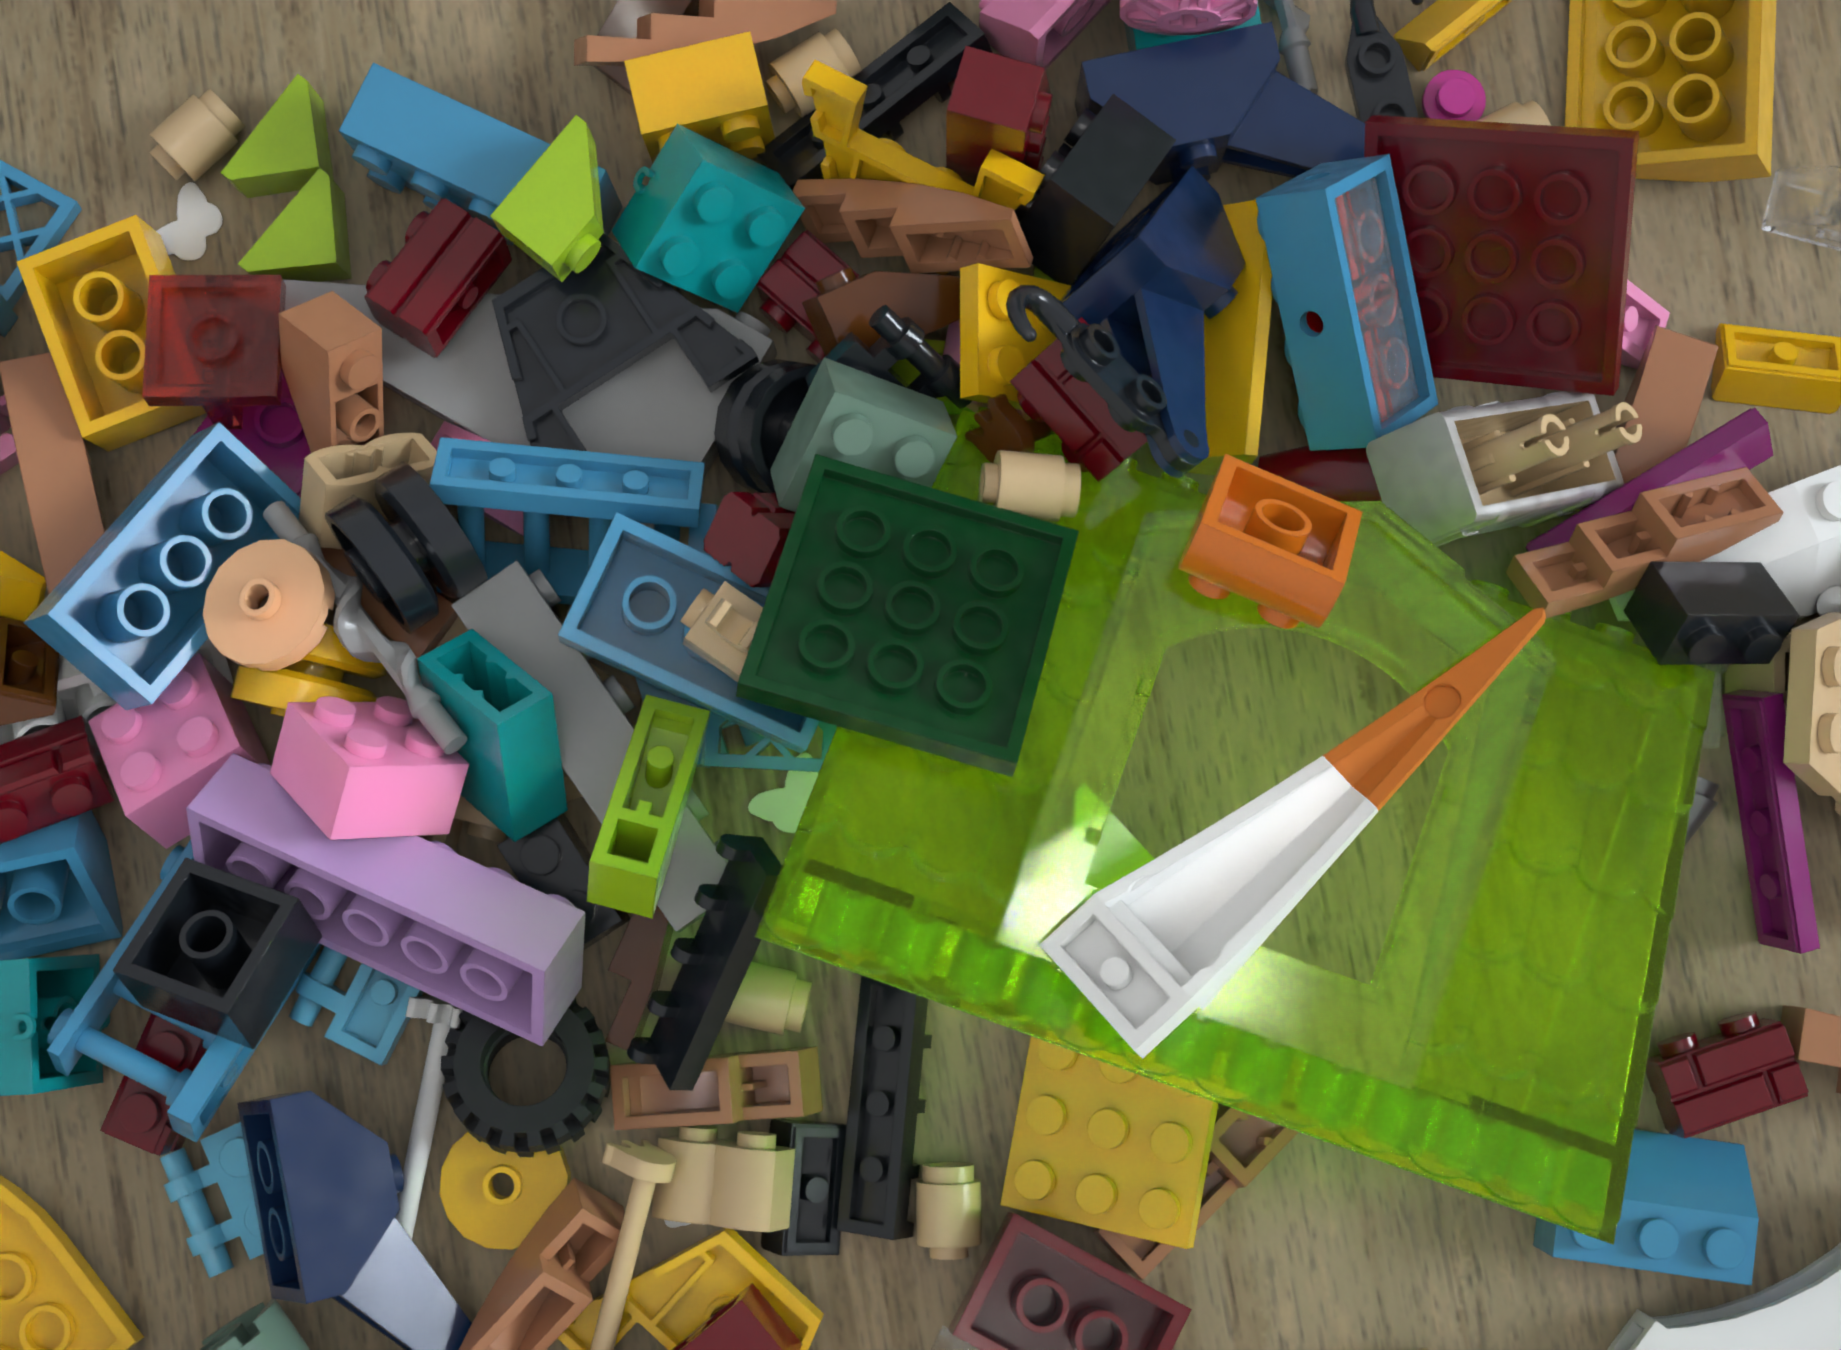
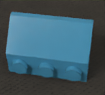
(57, 889)
(1681, 1214)

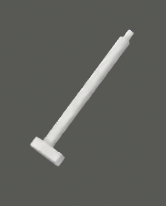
(443, 1018)

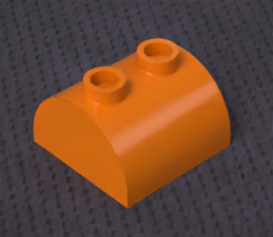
(1271, 545)

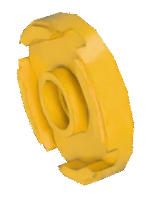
(482, 1212)

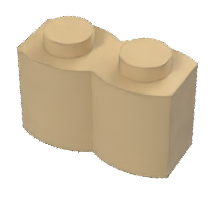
(350, 470)
(726, 1181)

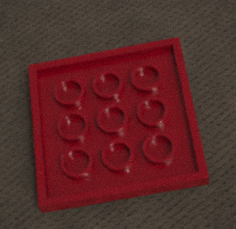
(1516, 246)

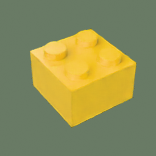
(706, 89)

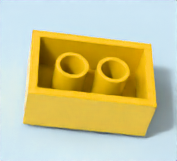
(95, 321)

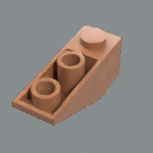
(333, 371)

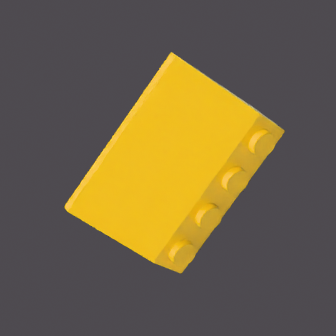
(1682, 76)

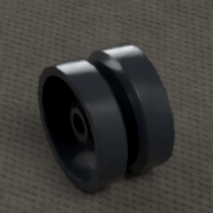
(757, 418)
(414, 542)

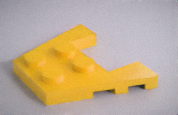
(863, 156)
(692, 1287)

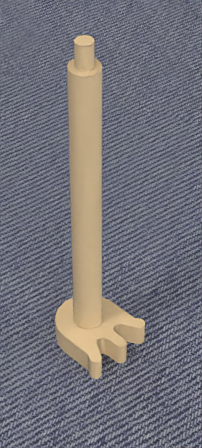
(647, 1167)

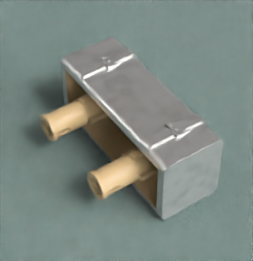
(1501, 463)

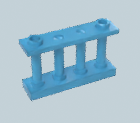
(560, 483)
(190, 1094)

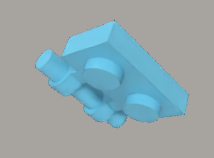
(367, 1015)
(231, 1171)

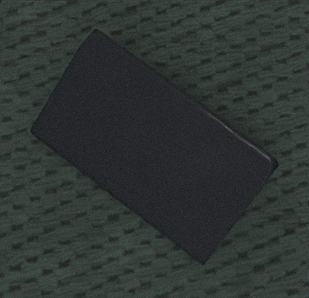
(814, 1188)

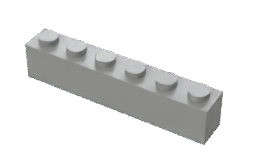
(591, 721)

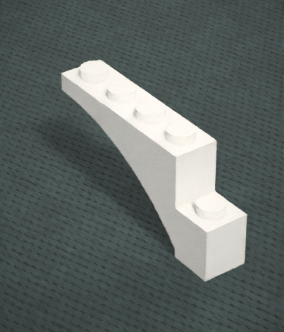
(1789, 1315)

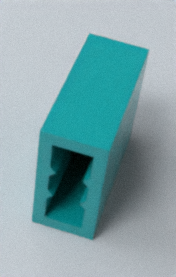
(509, 733)

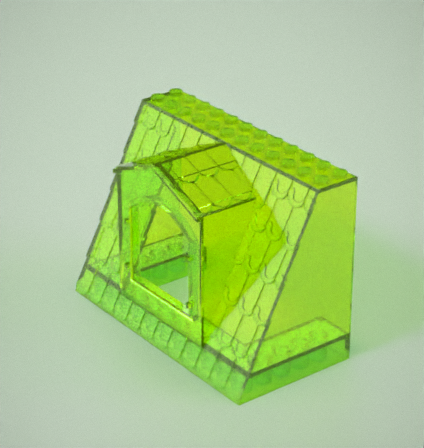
(1525, 936)

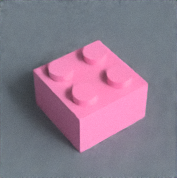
(174, 747)
(367, 769)

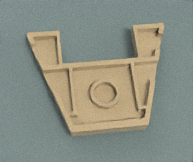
(1814, 706)

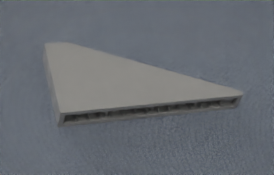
(644, 411)

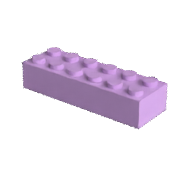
(401, 903)

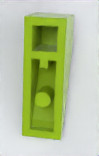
(647, 807)

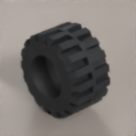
(537, 1125)

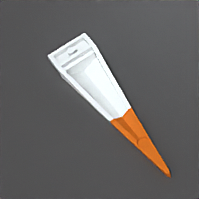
(1197, 913)

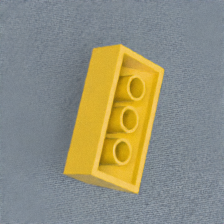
(1238, 351)

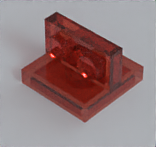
(214, 343)

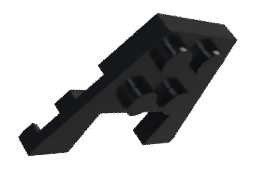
(592, 327)

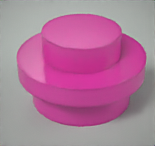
(1454, 97)

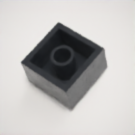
(1090, 187)
(218, 952)

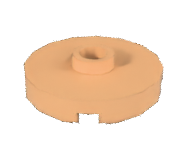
(290, 619)

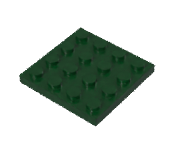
(910, 615)

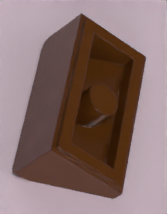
(26, 673)

